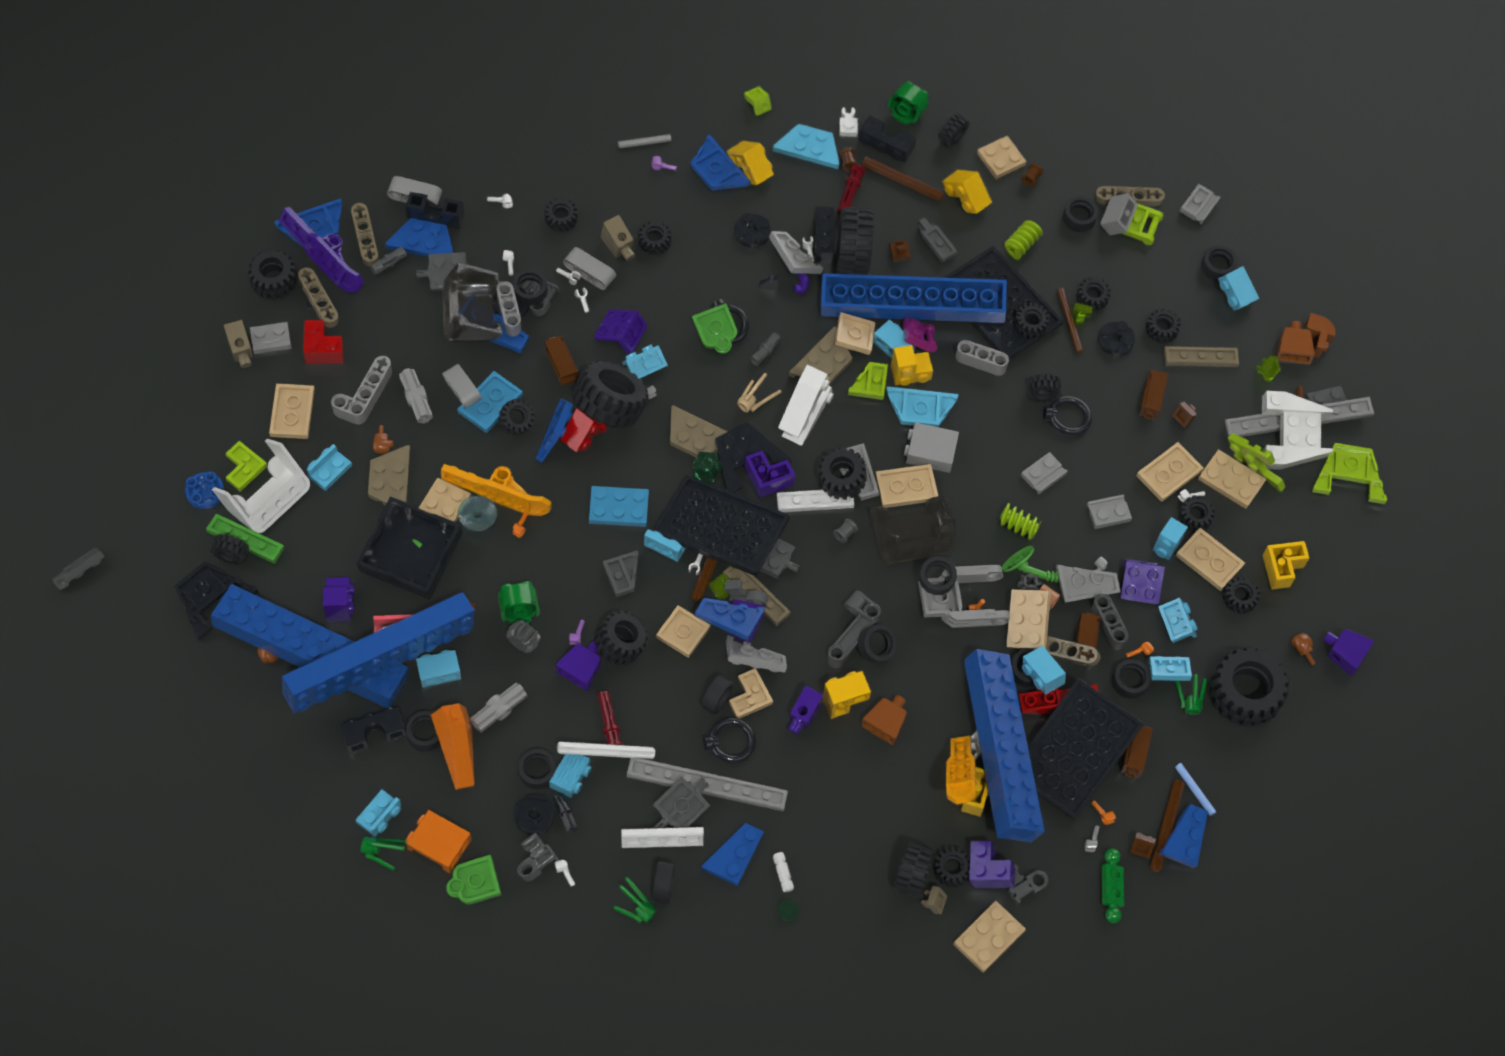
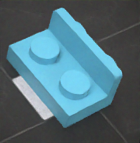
(646, 362)
(328, 467)
(662, 545)
(1177, 620)
(1170, 668)
(379, 812)

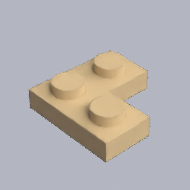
(755, 696)

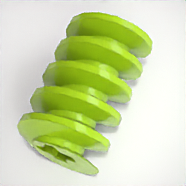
(1022, 239)
(1019, 522)

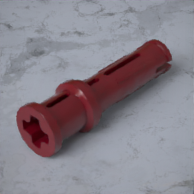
(853, 183)
(611, 729)

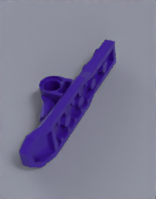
(323, 251)

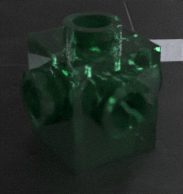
(706, 466)

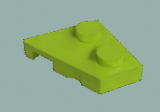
(870, 382)

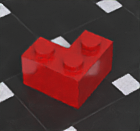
(319, 347)
(581, 430)

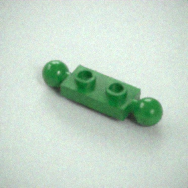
(1112, 885)

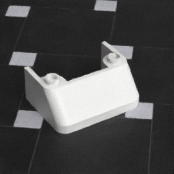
(274, 496)

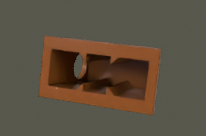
(1295, 345)
(886, 719)

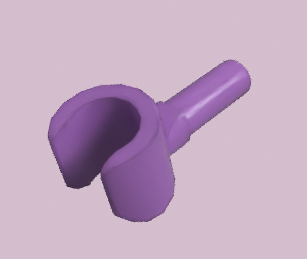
(657, 164)
(575, 638)

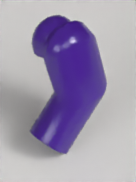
(802, 286)

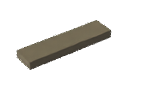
(1201, 356)
(774, 610)

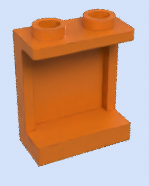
(439, 840)

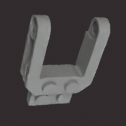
(950, 605)

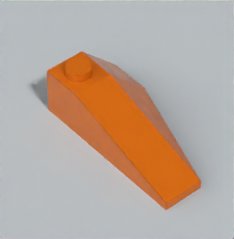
(456, 740)

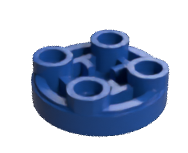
(199, 490)

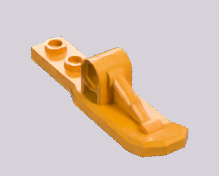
(498, 490)
(961, 771)

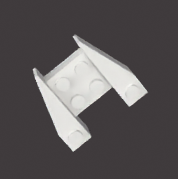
(806, 405)
(1298, 429)

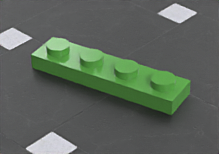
(257, 543)

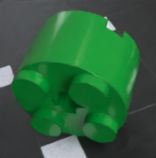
(908, 103)
(518, 602)

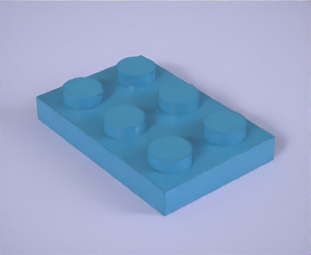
(495, 394)
(618, 506)

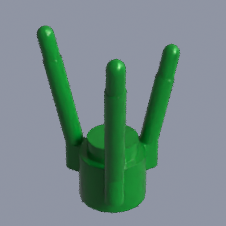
(1193, 703)
(373, 845)
(645, 909)

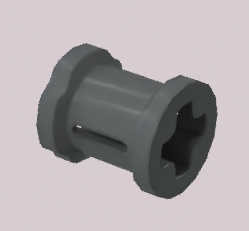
(845, 530)

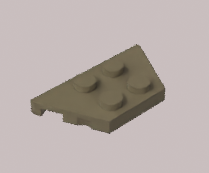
(825, 357)
(692, 433)
(390, 475)

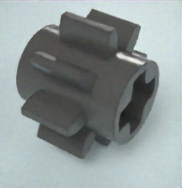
(1029, 582)

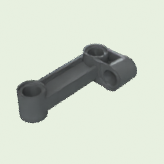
(859, 606)

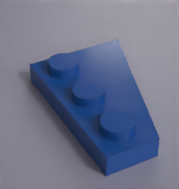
(731, 618)
(1187, 837)
(734, 856)

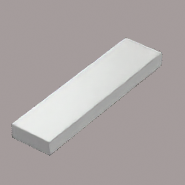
(810, 501)
(662, 837)

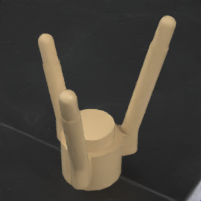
(747, 400)

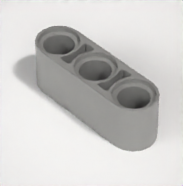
(401, 187)
(589, 268)
(508, 301)
(975, 351)
(461, 386)

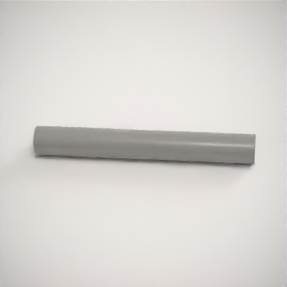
(644, 141)

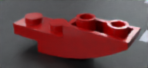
(1042, 704)

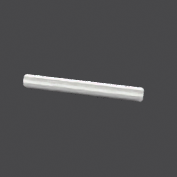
(605, 750)

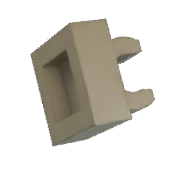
(936, 900)

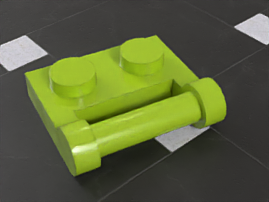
(1138, 222)

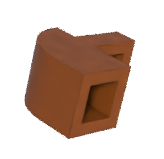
(1321, 331)

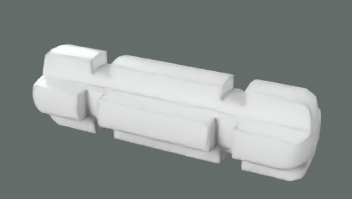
(783, 872)

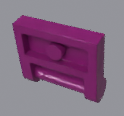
(914, 334)

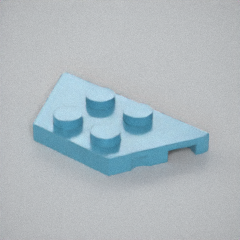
(809, 145)
(920, 405)

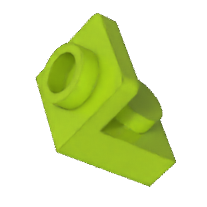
(759, 100)

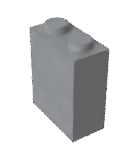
(931, 446)

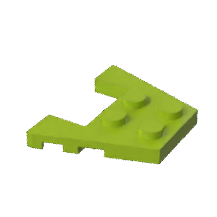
(1255, 459)
(1353, 465)

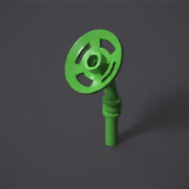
(1019, 561)

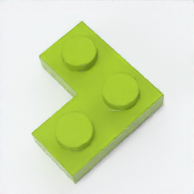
(248, 466)

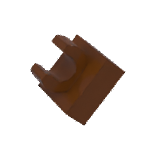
(899, 251)
(1185, 414)
(1142, 845)

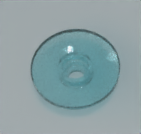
(477, 506)

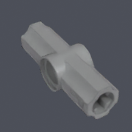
(415, 395)
(498, 707)

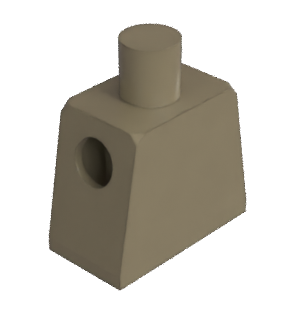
(617, 238)
(239, 343)

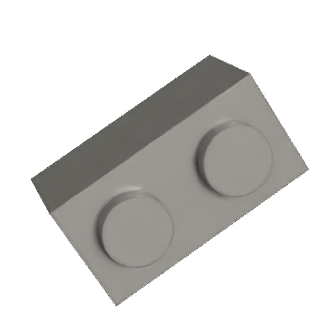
(1119, 214)

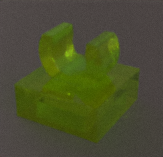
(1081, 311)
(1269, 368)
(717, 586)

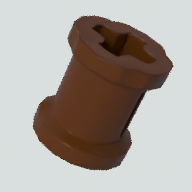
(848, 158)
(1032, 175)

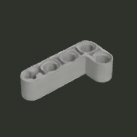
(366, 388)

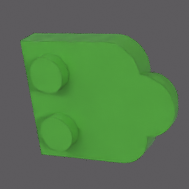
(716, 328)
(474, 881)

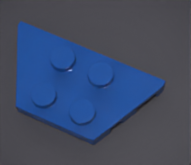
(717, 167)
(321, 219)
(421, 238)
(556, 428)

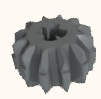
(523, 636)

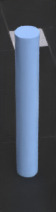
(1195, 789)

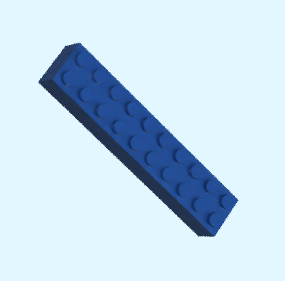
(914, 298)
(295, 639)
(377, 653)
(1003, 746)

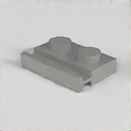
(1199, 204)
(270, 337)
(1044, 473)
(1109, 511)

